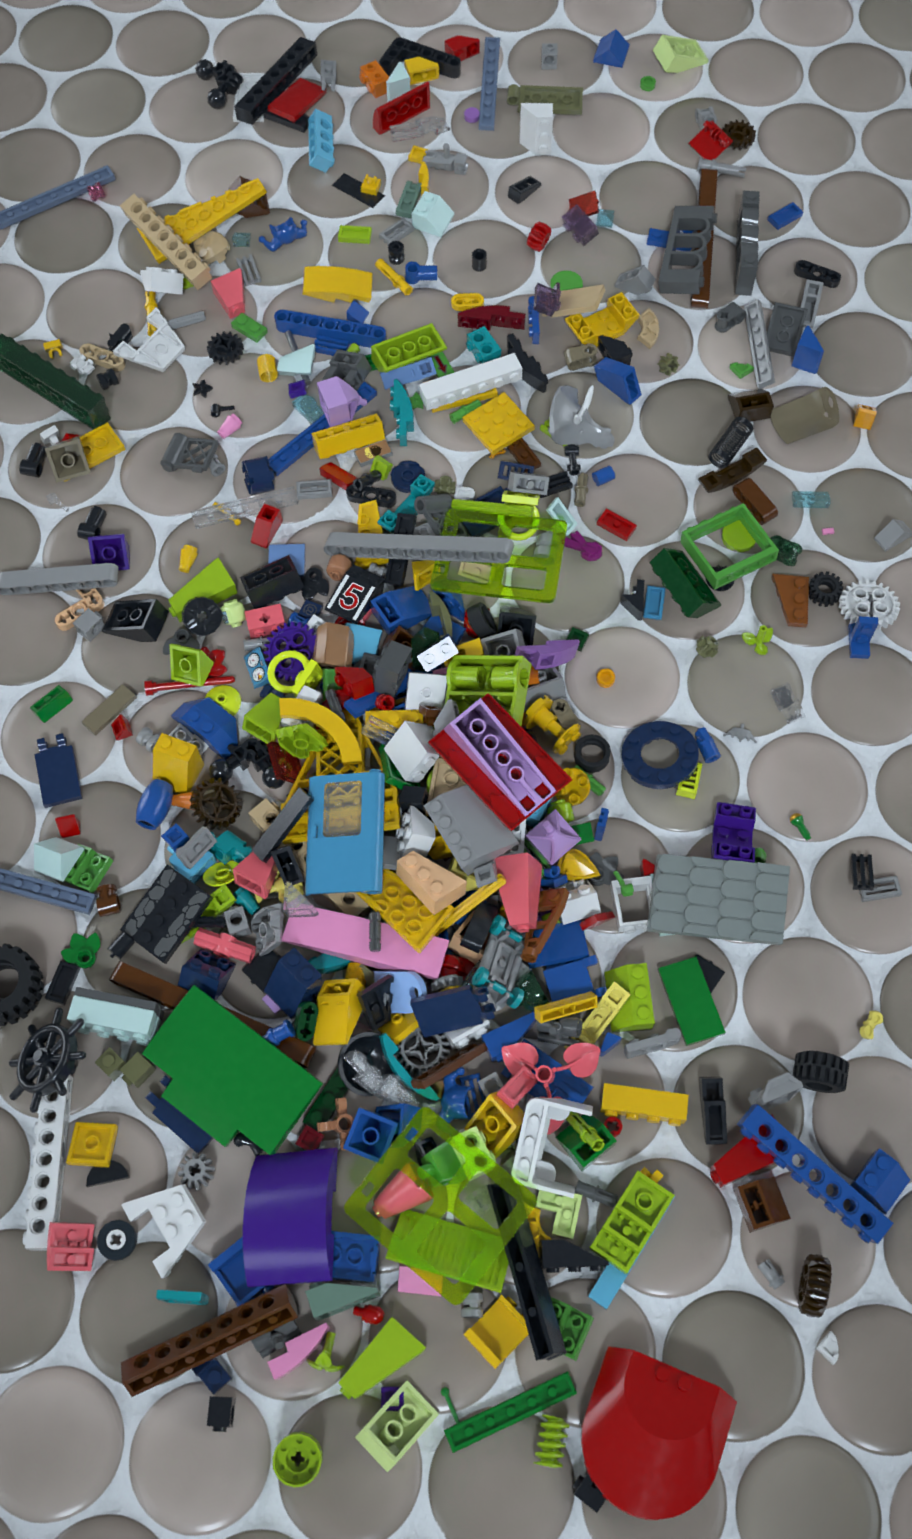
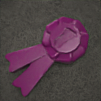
(589, 550)

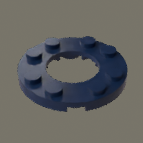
(660, 777)

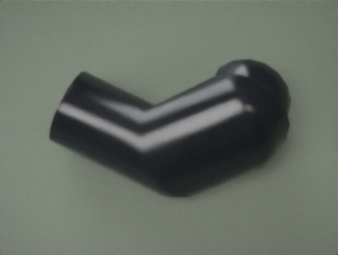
(241, 1140)

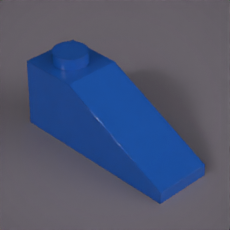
(507, 1035)

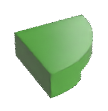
(741, 370)

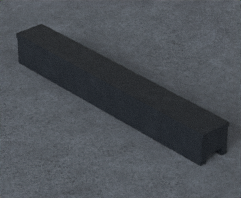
(529, 1281)

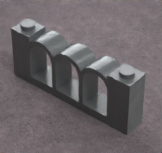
(747, 243)
(687, 280)

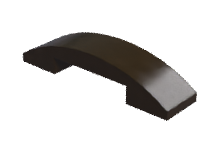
(733, 473)

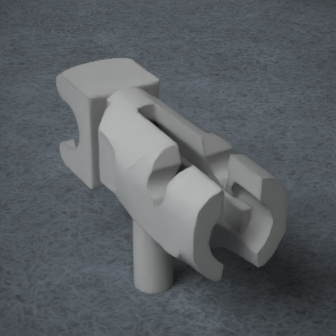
(446, 161)

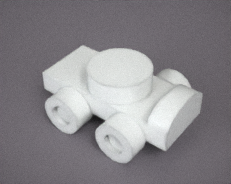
(82, 365)

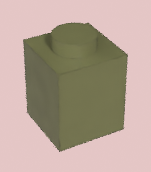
(110, 1063)
(137, 1070)

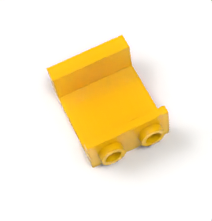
(498, 1331)

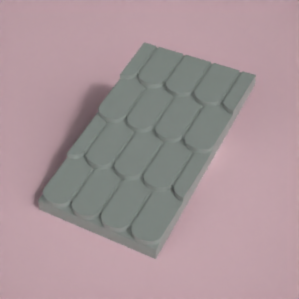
(719, 899)

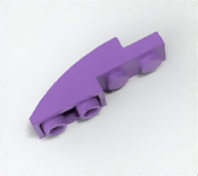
(549, 655)

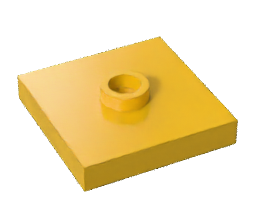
(399, 1026)
(92, 1144)

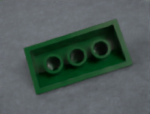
(684, 583)

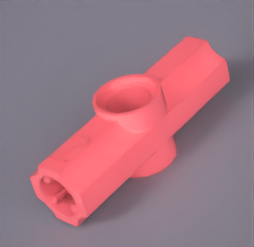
(224, 945)

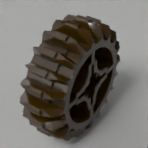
(211, 818)
(814, 1285)

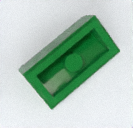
(51, 703)

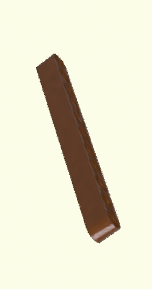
(707, 197)
(170, 996)

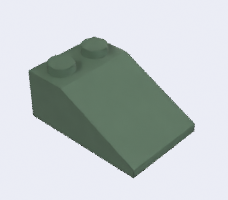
(333, 1298)

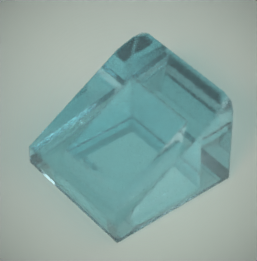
(605, 218)
(241, 239)

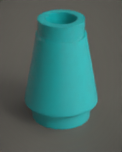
(246, 899)

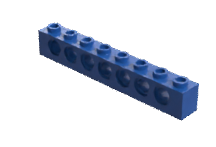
(877, 1222)

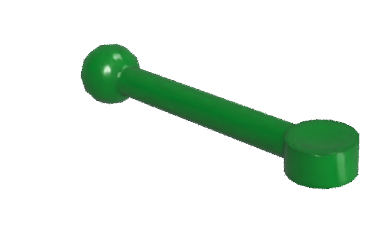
(445, 1392)

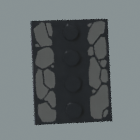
(166, 914)

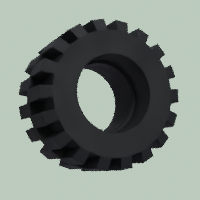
(821, 1071)

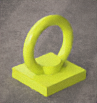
(526, 499)
(309, 676)

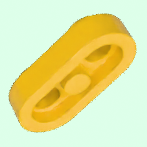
(466, 301)

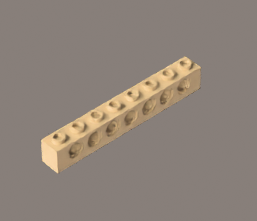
(166, 242)
(261, 815)

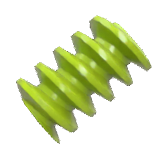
(551, 1442)

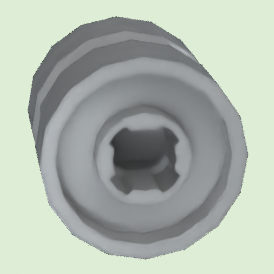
(543, 545)

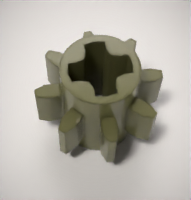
(672, 361)
(445, 485)
(707, 646)

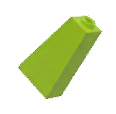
(211, 583)
(383, 1357)

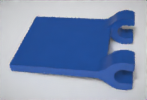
(571, 979)

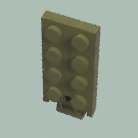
(564, 99)

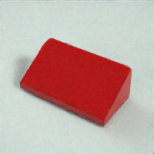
(337, 475)

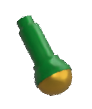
(798, 821)

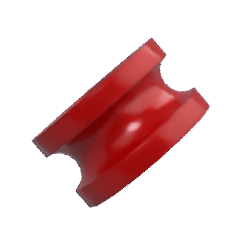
(383, 697)
(611, 1120)

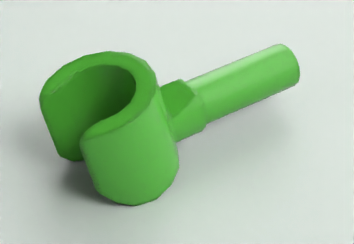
(626, 890)

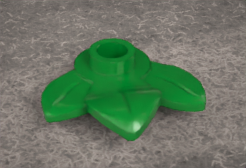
(80, 948)

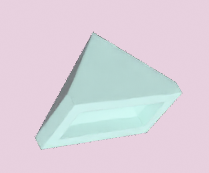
(558, 511)

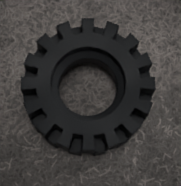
(830, 581)

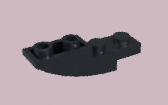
(530, 368)

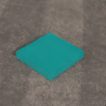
(182, 1297)

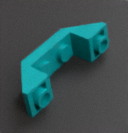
(420, 487)

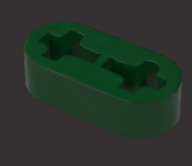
(302, 1022)

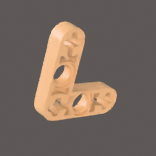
(85, 603)

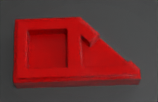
(596, 920)

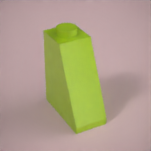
(264, 719)

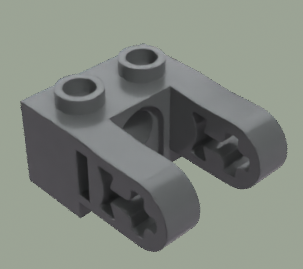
(350, 366)

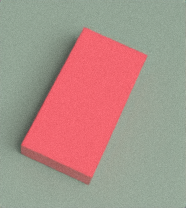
(517, 1087)

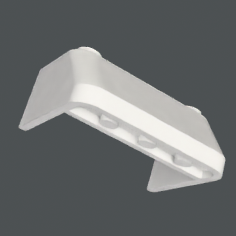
(528, 1162)

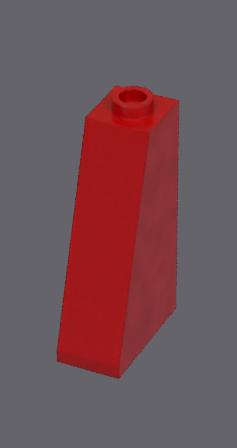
(742, 1160)

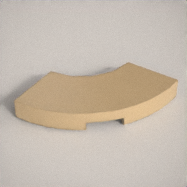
(650, 328)

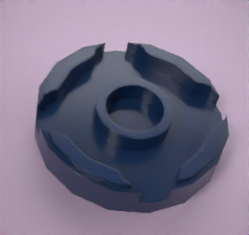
(405, 474)

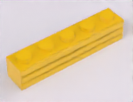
(565, 1007)

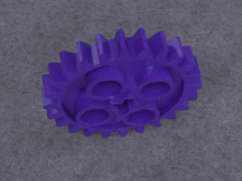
(290, 636)

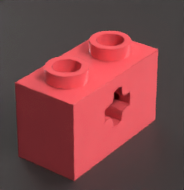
(264, 620)

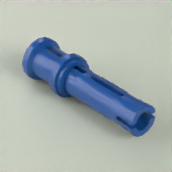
(280, 1033)

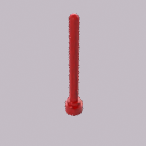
(152, 687)

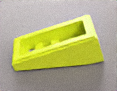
(689, 792)

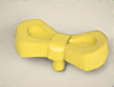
(867, 1029)

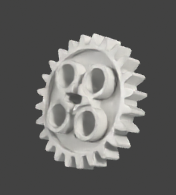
(882, 603)

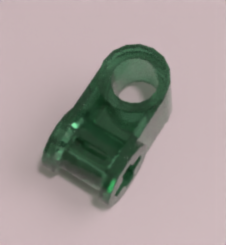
(786, 549)

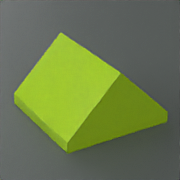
(189, 665)

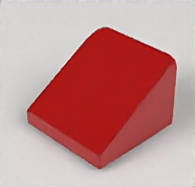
(68, 825)

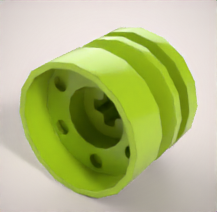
(286, 1468)

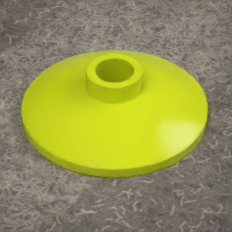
(232, 698)
(219, 874)

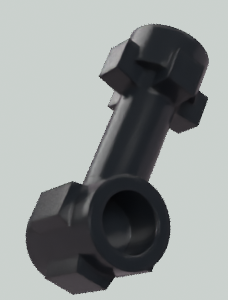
(572, 451)

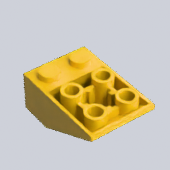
(337, 1011)

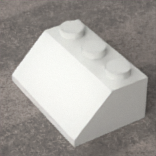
(536, 127)

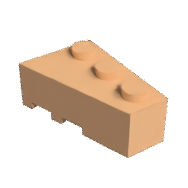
(430, 882)

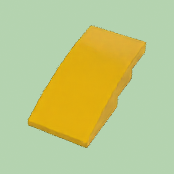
(337, 283)

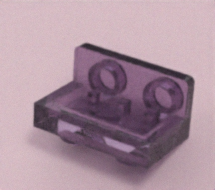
(547, 299)

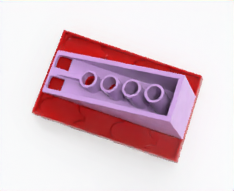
(499, 761)

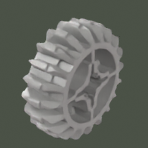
(402, 1054)

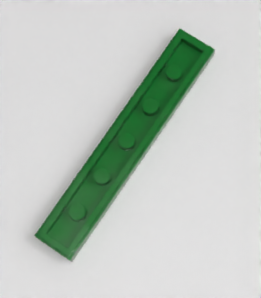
(510, 1412)

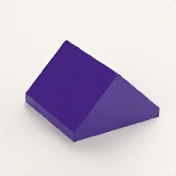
(110, 549)

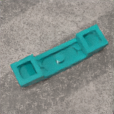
(389, 1048)

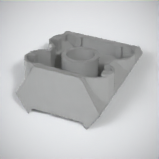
(268, 928)

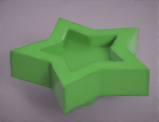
(416, 401)

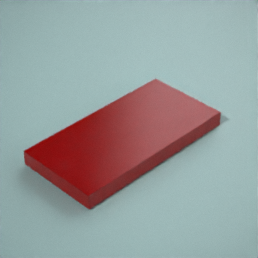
(296, 99)

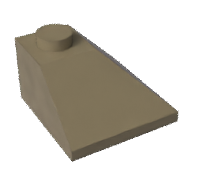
(67, 459)

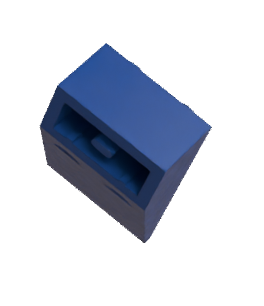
(400, 607)

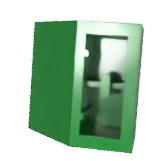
(582, 1152)

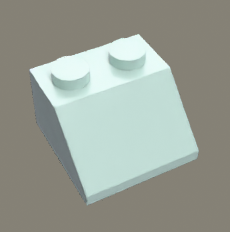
(432, 214)

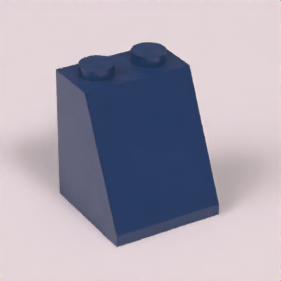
(293, 982)

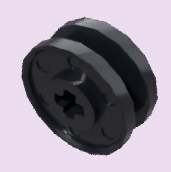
(207, 625)

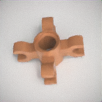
(341, 1107)

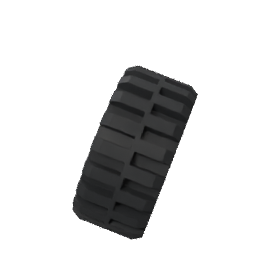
(27, 988)

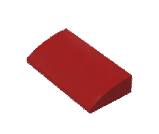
(402, 108)

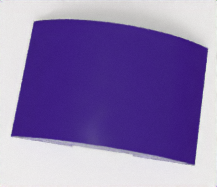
(290, 1218)

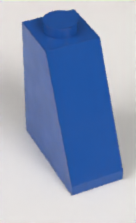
(619, 379)

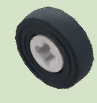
(128, 1240)

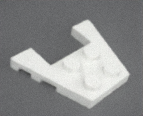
(158, 350)
(176, 1218)

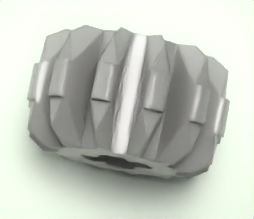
(195, 1163)

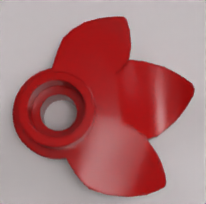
(217, 657)

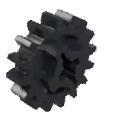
(225, 348)

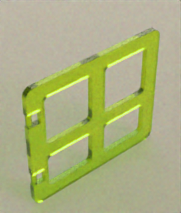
(494, 587)
(445, 1200)

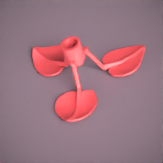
(581, 1060)

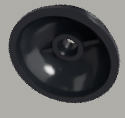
(370, 1046)

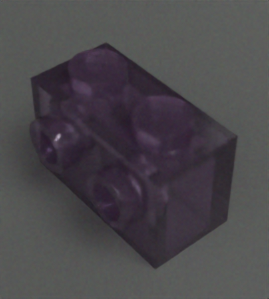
(580, 225)

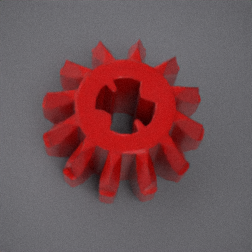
(539, 236)

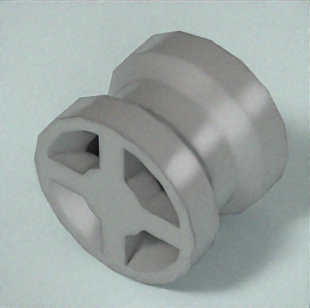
(380, 571)

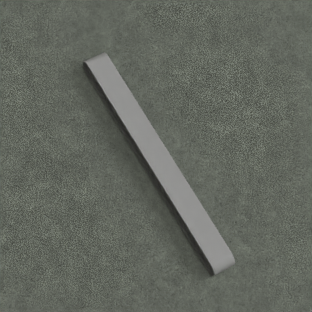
(420, 547)

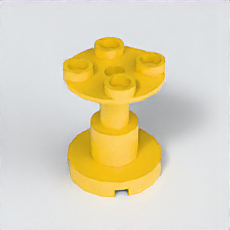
(540, 715)

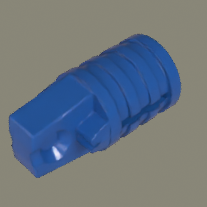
(707, 746)

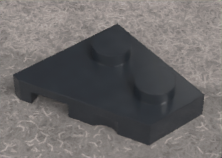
(376, 1002)

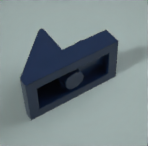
(212, 1375)

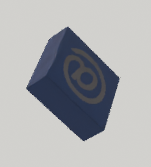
(309, 609)

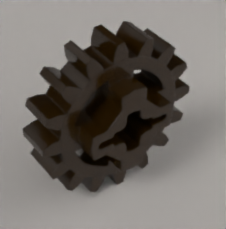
(738, 133)

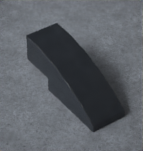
(713, 1110)

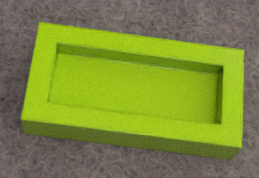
(355, 234)

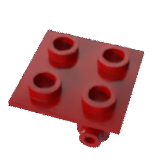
(710, 141)

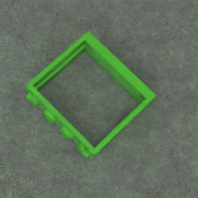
(766, 556)

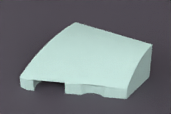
(297, 362)

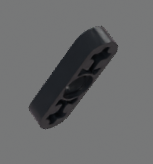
(830, 274)
(385, 493)

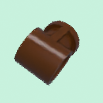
(108, 901)

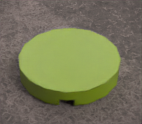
(737, 537)

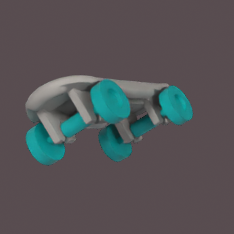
(501, 965)

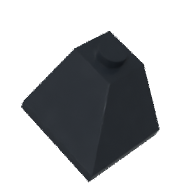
(520, 619)

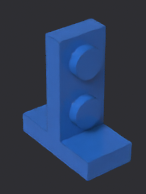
(860, 636)

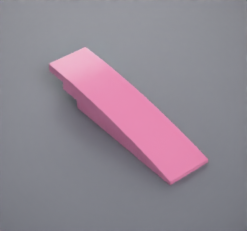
(349, 939)

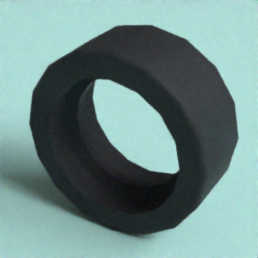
(481, 620)
(592, 740)

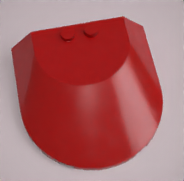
(653, 1435)

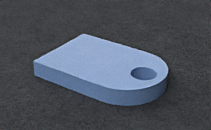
(403, 988)

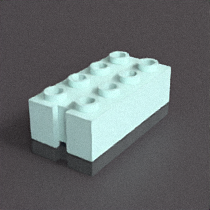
(115, 1015)

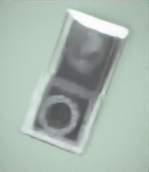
(787, 704)

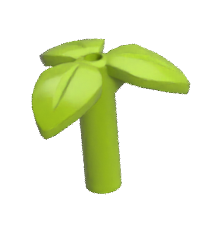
(764, 635)
(323, 1360)

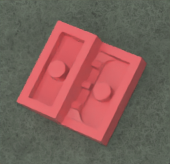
(70, 1246)

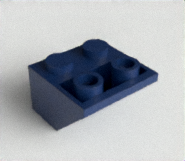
(207, 973)

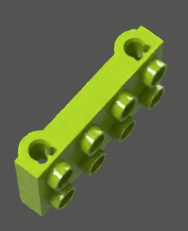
(500, 676)

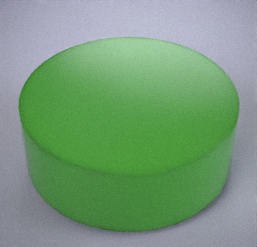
(647, 83)

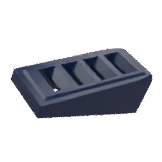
(531, 469)

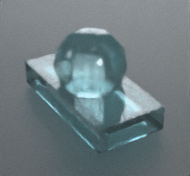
(308, 408)

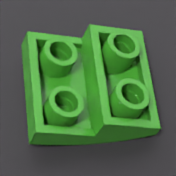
(89, 870)
(573, 1327)

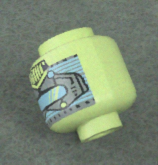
(233, 613)

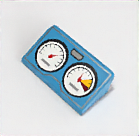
(257, 668)

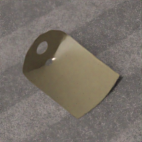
(805, 416)

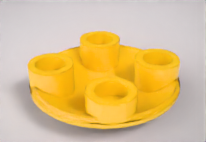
(577, 789)

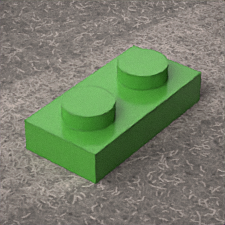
(249, 327)

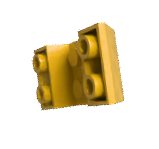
(609, 322)

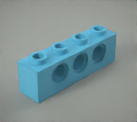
(320, 140)

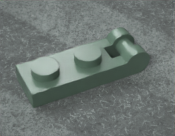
(408, 199)

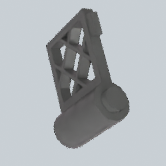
(179, 450)
(437, 506)

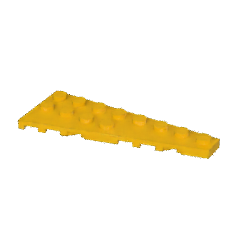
(202, 217)
(405, 912)

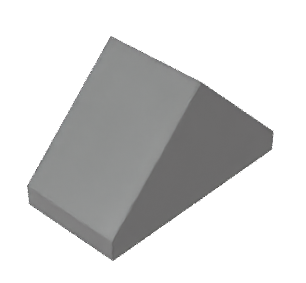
(893, 534)

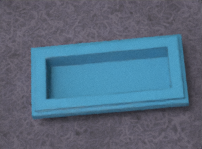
(654, 602)

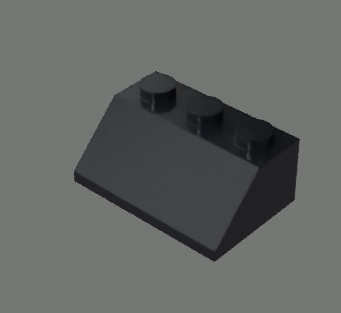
(272, 582)

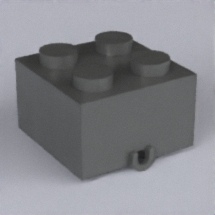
(391, 668)

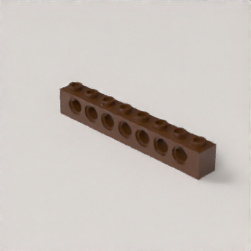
(208, 1340)

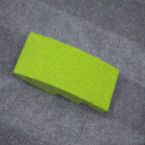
(632, 1222)

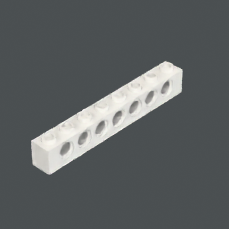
(54, 1170)

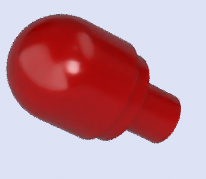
(370, 1314)

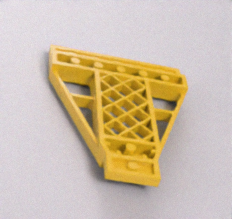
(391, 806)

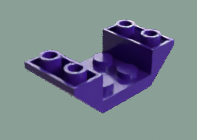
(733, 832)

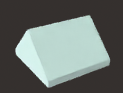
(398, 82)
(55, 857)

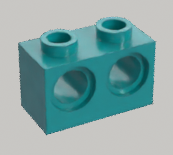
(483, 345)

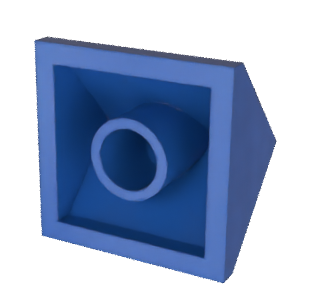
(612, 50)
(808, 352)
(370, 1134)

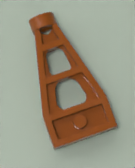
(548, 900)

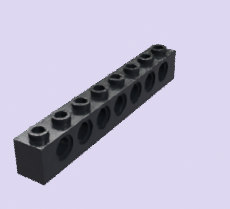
(275, 80)

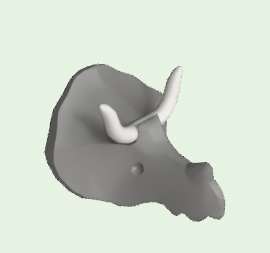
(573, 423)

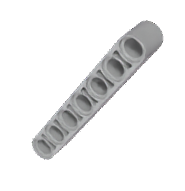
(58, 579)

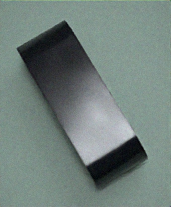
(479, 926)

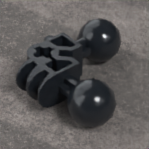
(226, 78)
(241, 757)

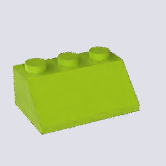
(638, 1009)

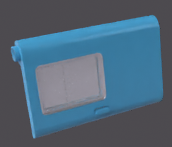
(346, 833)

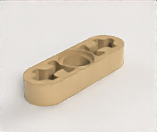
(107, 362)

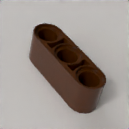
(755, 500)

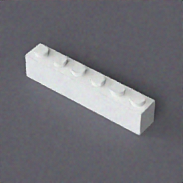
(470, 381)

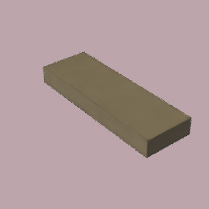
(109, 709)

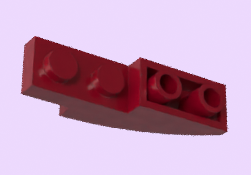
(491, 316)

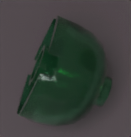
(533, 992)

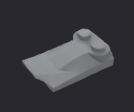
(776, 1092)

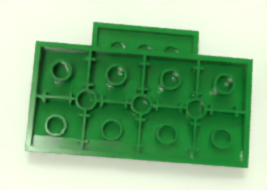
(229, 1074)

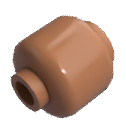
(338, 566)

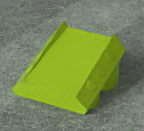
(300, 740)

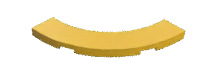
(326, 720)

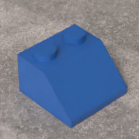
(881, 1180)

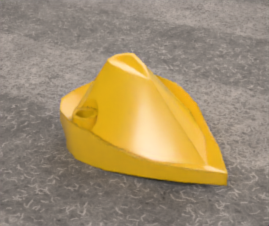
(577, 866)

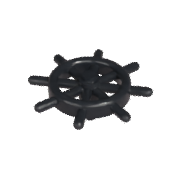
(47, 1060)

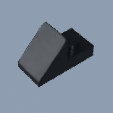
(635, 602)

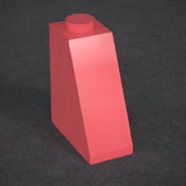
(230, 292)
(256, 875)

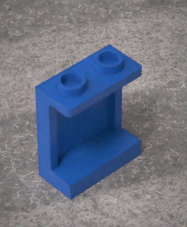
(231, 1273)

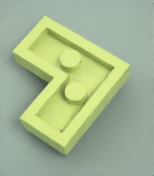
(565, 1209)

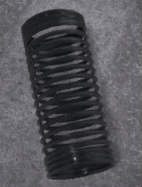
(722, 453)

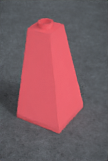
(521, 890)

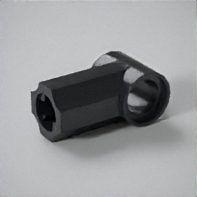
(33, 463)
(92, 524)

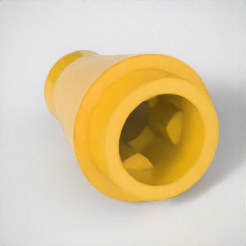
(187, 557)

